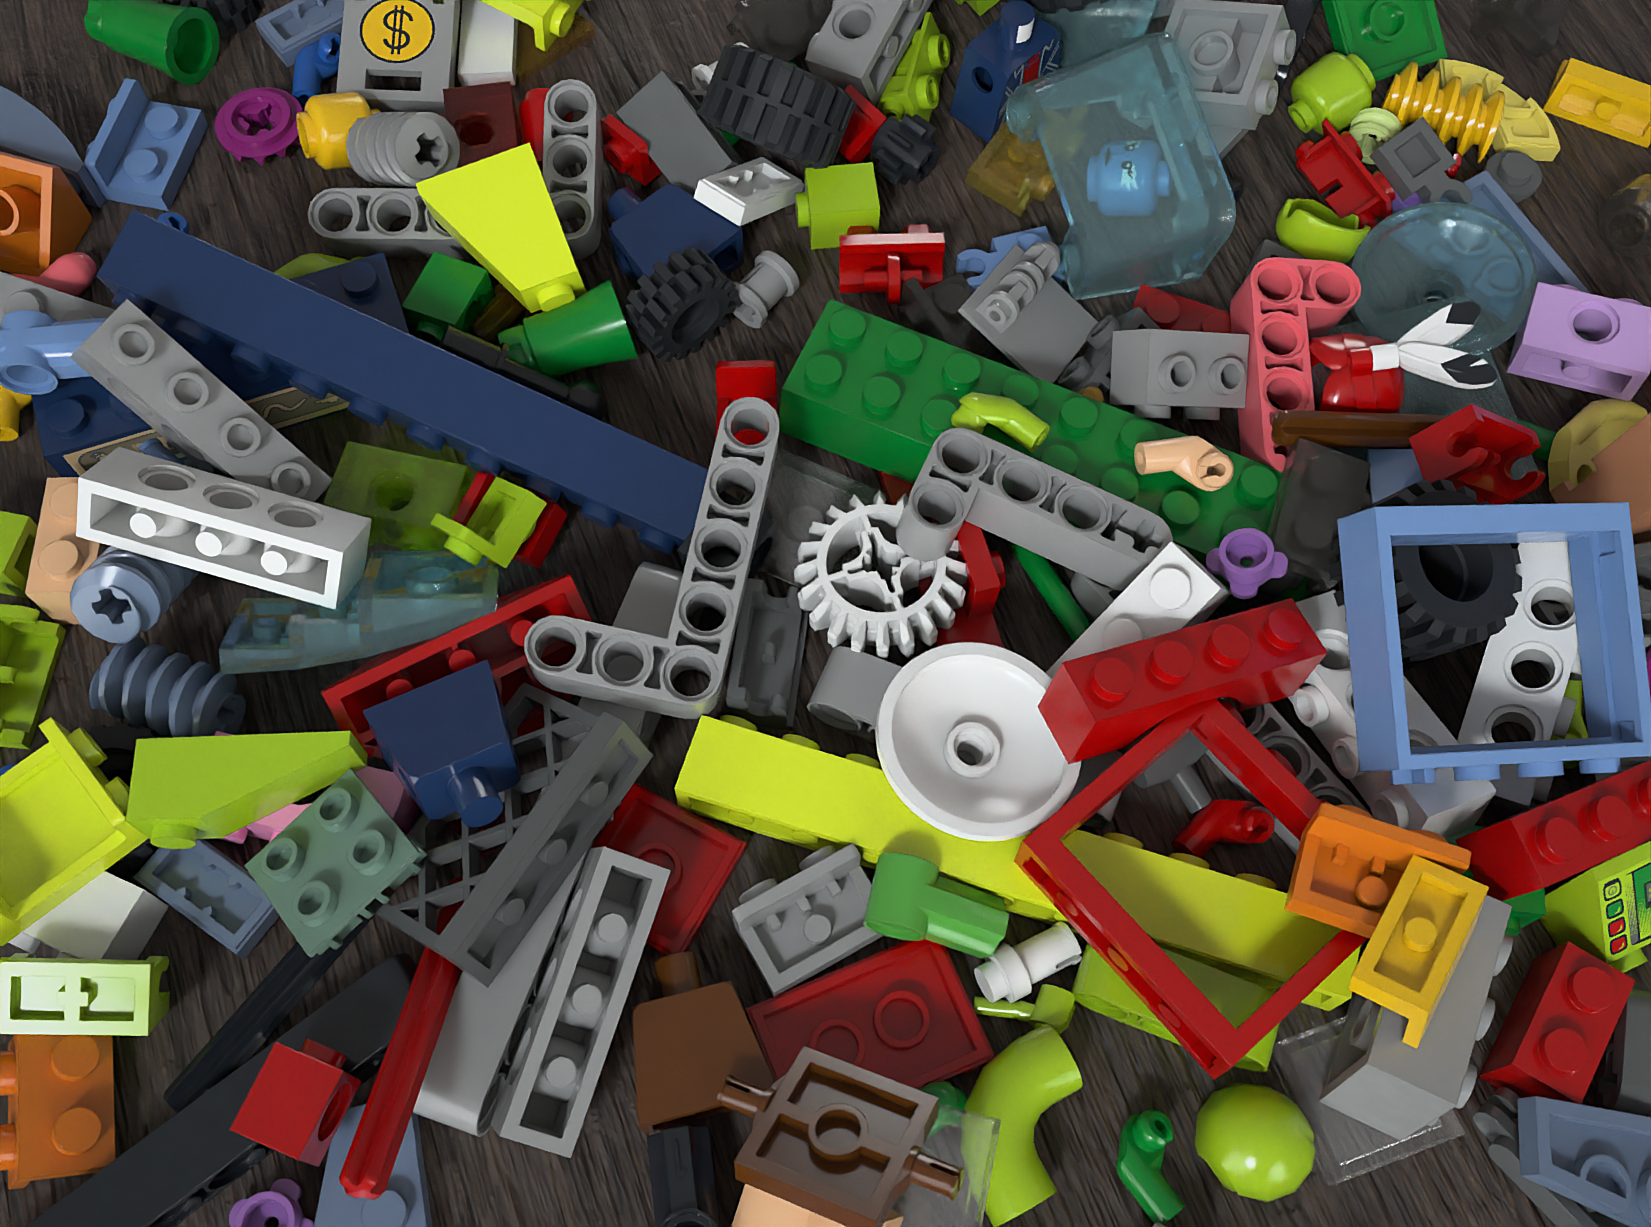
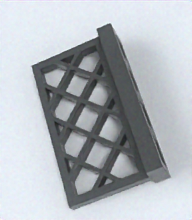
(539, 846)

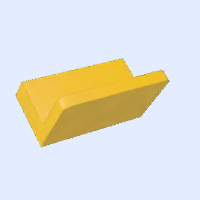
(1601, 101)
(1419, 943)

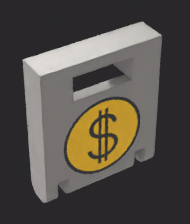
(400, 41)

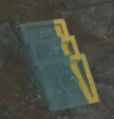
(393, 605)

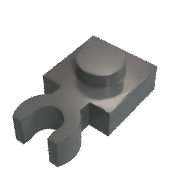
(1417, 164)

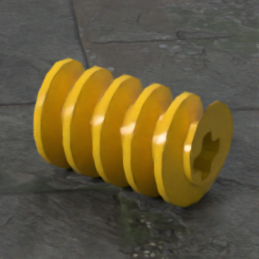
(1445, 109)

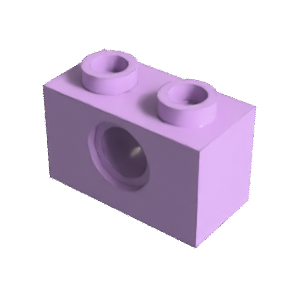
(1554, 352)

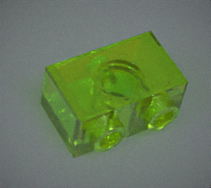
(377, 478)

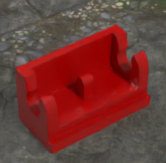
(1478, 452)

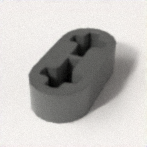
(1624, 1070)

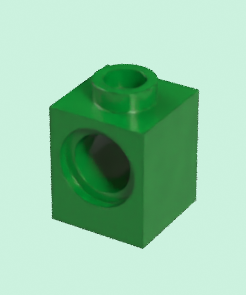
(444, 295)

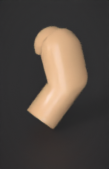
(1187, 457)

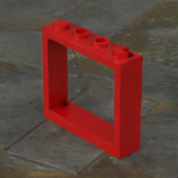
(1118, 936)

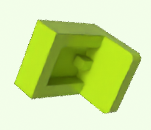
(496, 527)

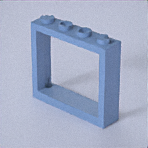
(1606, 625)

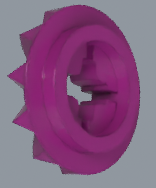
(253, 109)

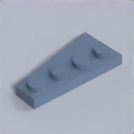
(1588, 1156)

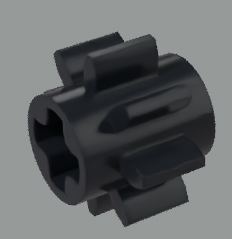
(905, 149)

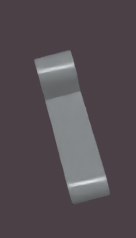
(1113, 536)

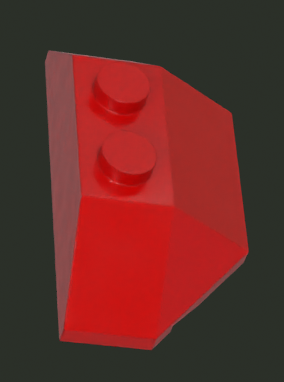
(491, 637)

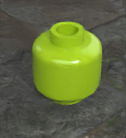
(1331, 90)

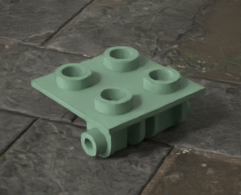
(335, 864)

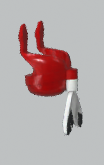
(1371, 372)

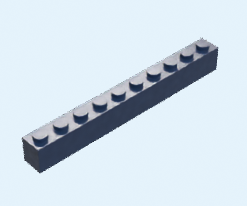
(405, 381)

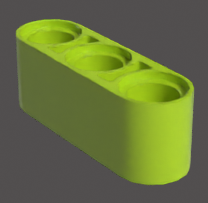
(1235, 998)

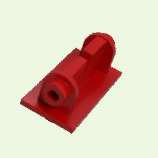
(1339, 161)

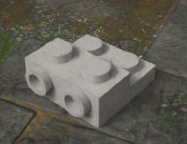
(1232, 56)

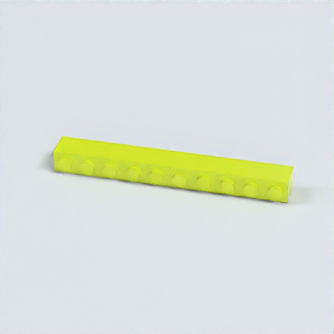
(825, 800)

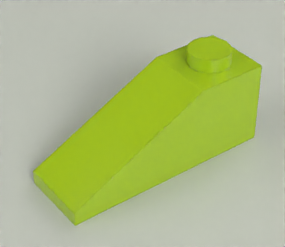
(223, 783)

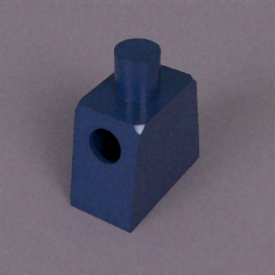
(666, 224)
(450, 745)

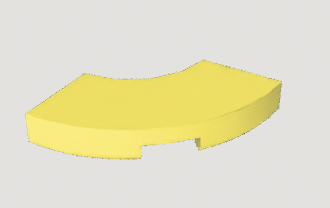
(1523, 124)

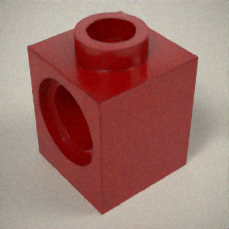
(297, 1101)

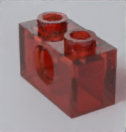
(482, 119)

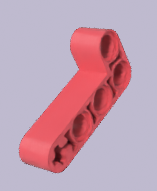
(1303, 303)

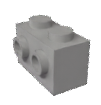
(1178, 370)

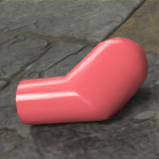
(68, 274)

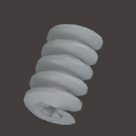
(402, 147)

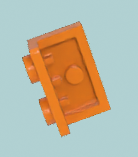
(1354, 863)
(57, 1106)

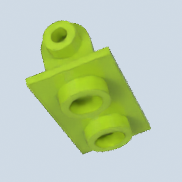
(918, 74)

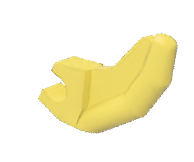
(1587, 436)

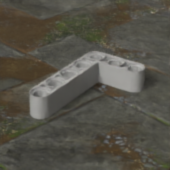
(572, 197)
(701, 586)

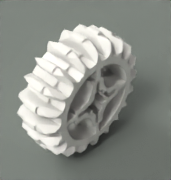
(836, 595)

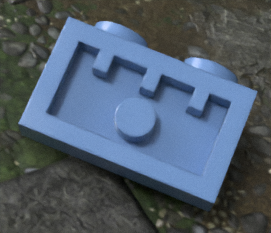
(144, 148)

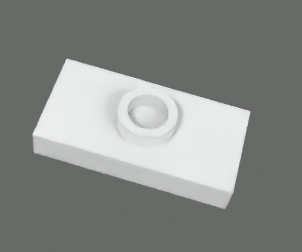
(748, 191)

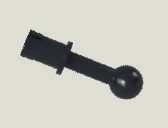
(580, 394)

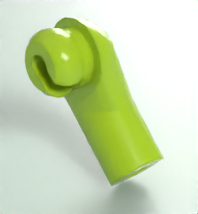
(1003, 413)

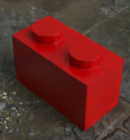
(1558, 1026)

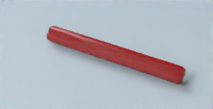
(401, 1072)

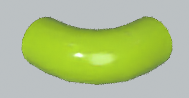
(1018, 1089)

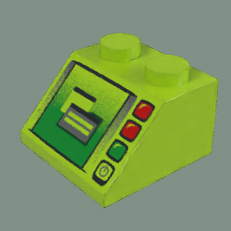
(1606, 910)

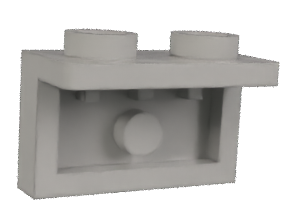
(807, 919)

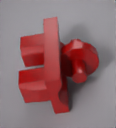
(887, 260)

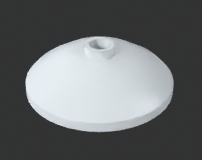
(981, 704)

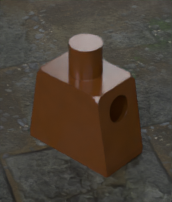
(689, 1047)

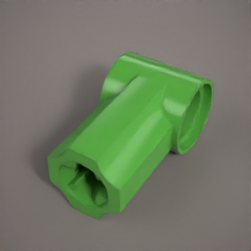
(917, 904)

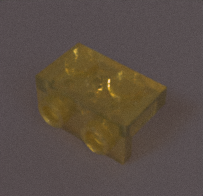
(1011, 172)

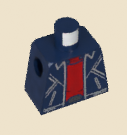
(998, 61)

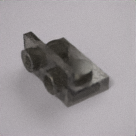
(937, 316)

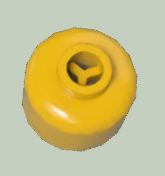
(326, 125)

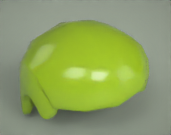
(1318, 231)
(1255, 1141)

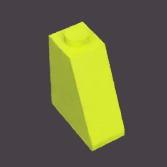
(508, 225)

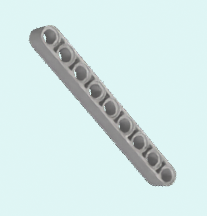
(488, 1023)

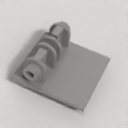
(1030, 312)

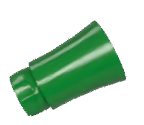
(162, 35)
(573, 335)

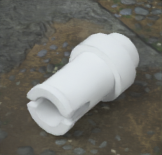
(1016, 968)

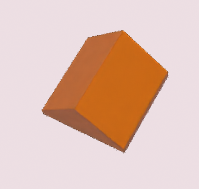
(37, 215)

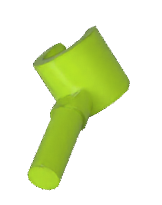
(1052, 1006)

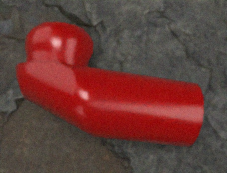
(1225, 823)

